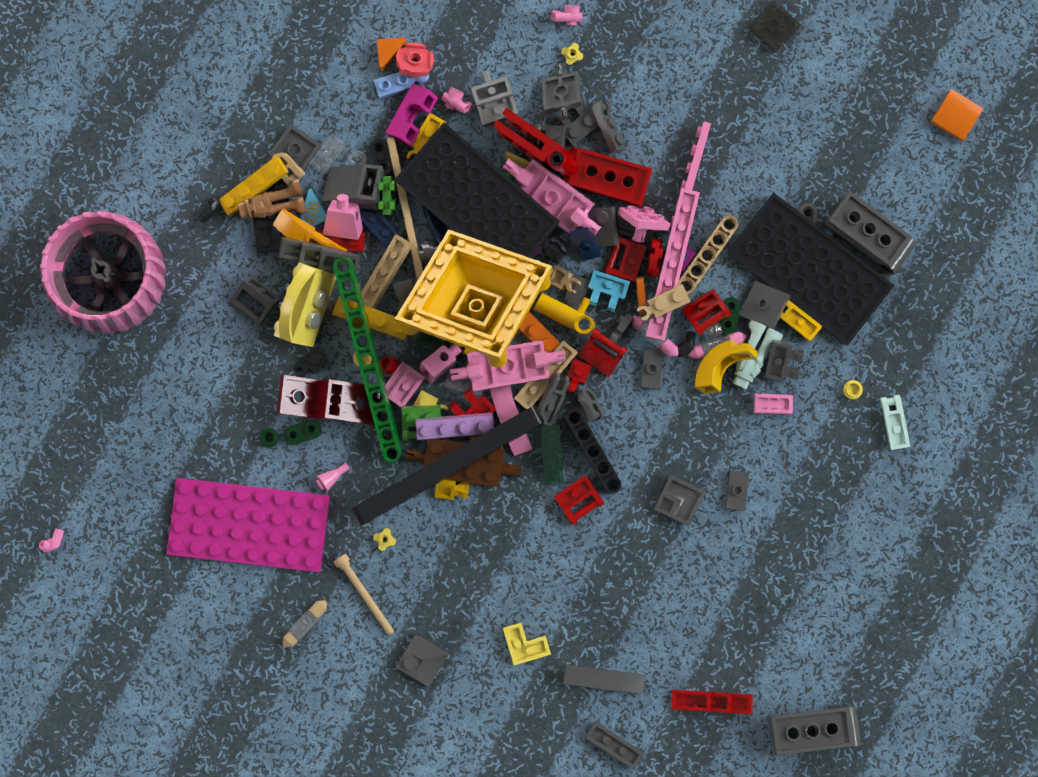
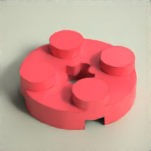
(414, 69)

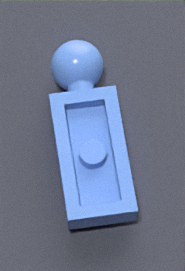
(396, 84)

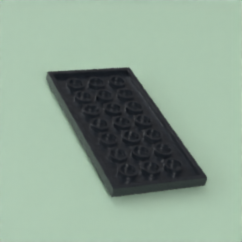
(475, 195)
(810, 267)

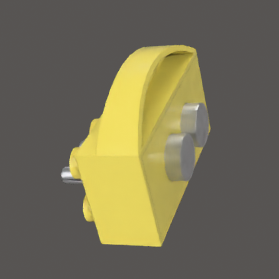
(304, 304)

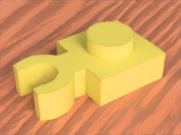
(426, 399)

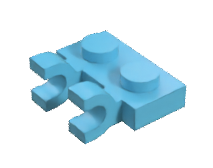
(609, 286)

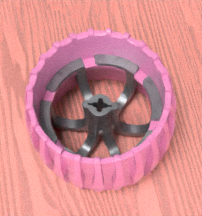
(77, 232)

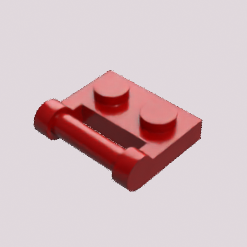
(630, 262)
(702, 308)
(598, 356)
(575, 494)

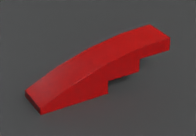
(712, 701)

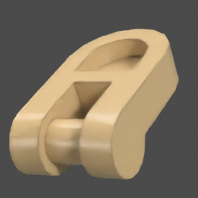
(289, 163)

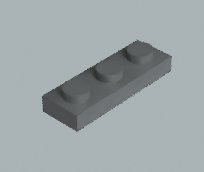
(614, 745)

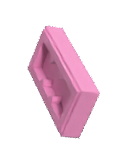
(773, 404)

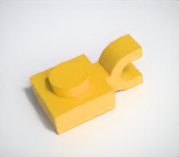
(448, 489)

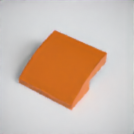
(956, 115)

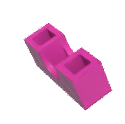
(416, 101)

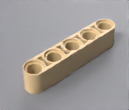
(711, 248)

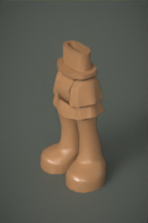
(261, 204)

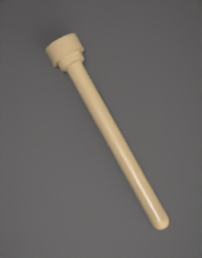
(343, 563)

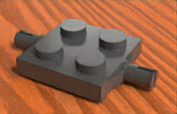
(561, 92)

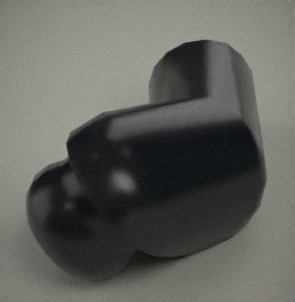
(211, 210)
(688, 345)

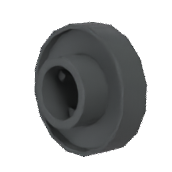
(426, 252)

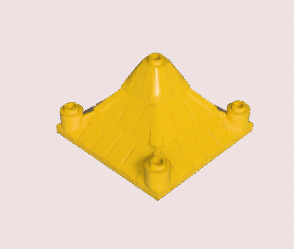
(474, 295)

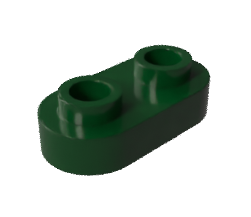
(733, 319)
(303, 434)

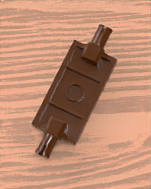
(482, 472)

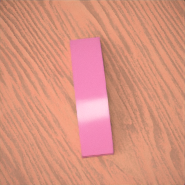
(507, 409)

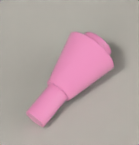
(327, 479)

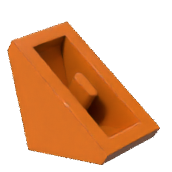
(388, 50)

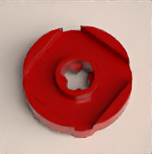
(654, 258)

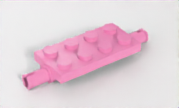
(554, 195)
(525, 364)

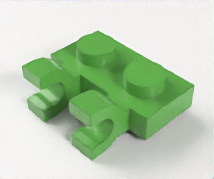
(388, 203)

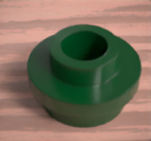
(264, 433)

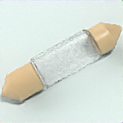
(304, 623)

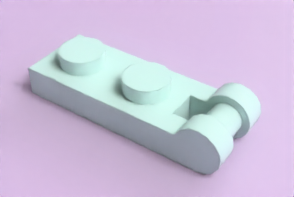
(895, 423)

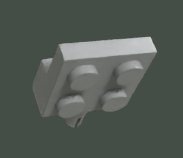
(493, 98)

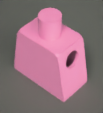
(343, 219)
(434, 367)

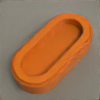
(641, 293)

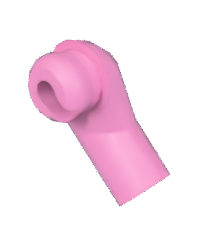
(52, 543)

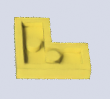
(524, 650)

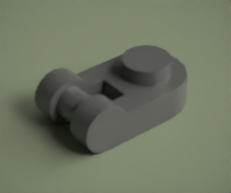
(590, 404)

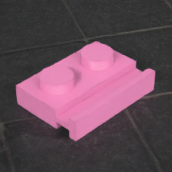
(403, 384)

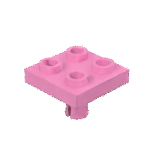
(643, 220)

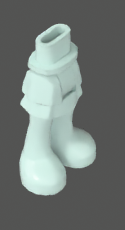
(749, 369)

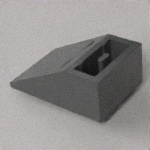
(356, 182)

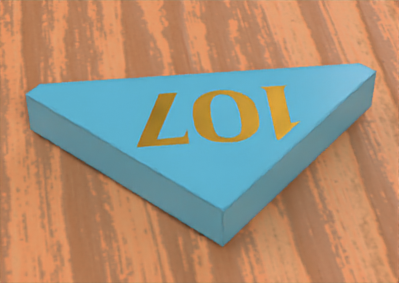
(315, 213)

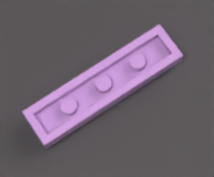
(453, 426)

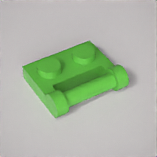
(410, 413)

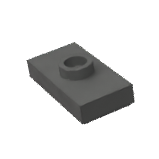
(652, 369)
(737, 490)

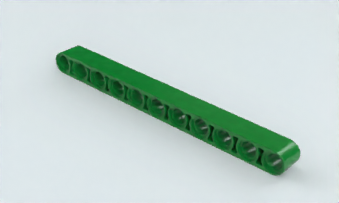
(366, 369)

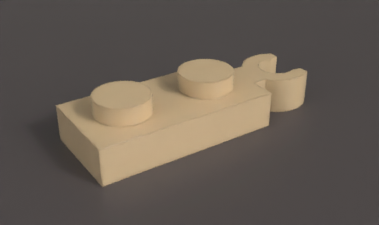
(665, 302)

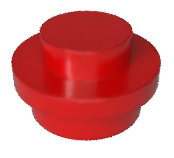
(389, 365)

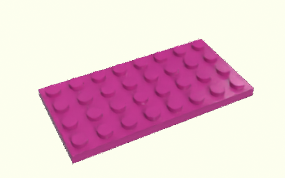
(248, 525)

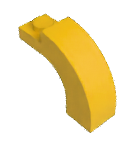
(717, 361)

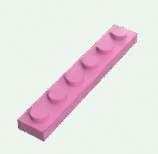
(696, 152)

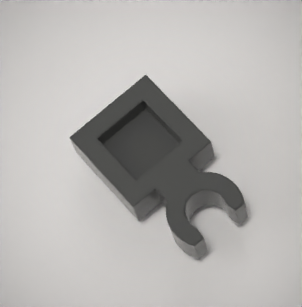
(622, 323)

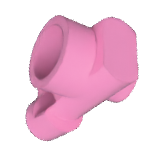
(570, 15)
(454, 100)

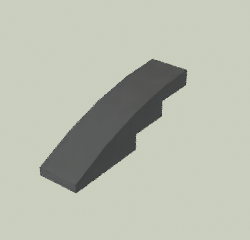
(315, 254)
(603, 679)

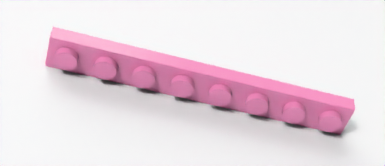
(674, 257)

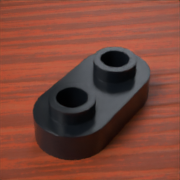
(382, 157)

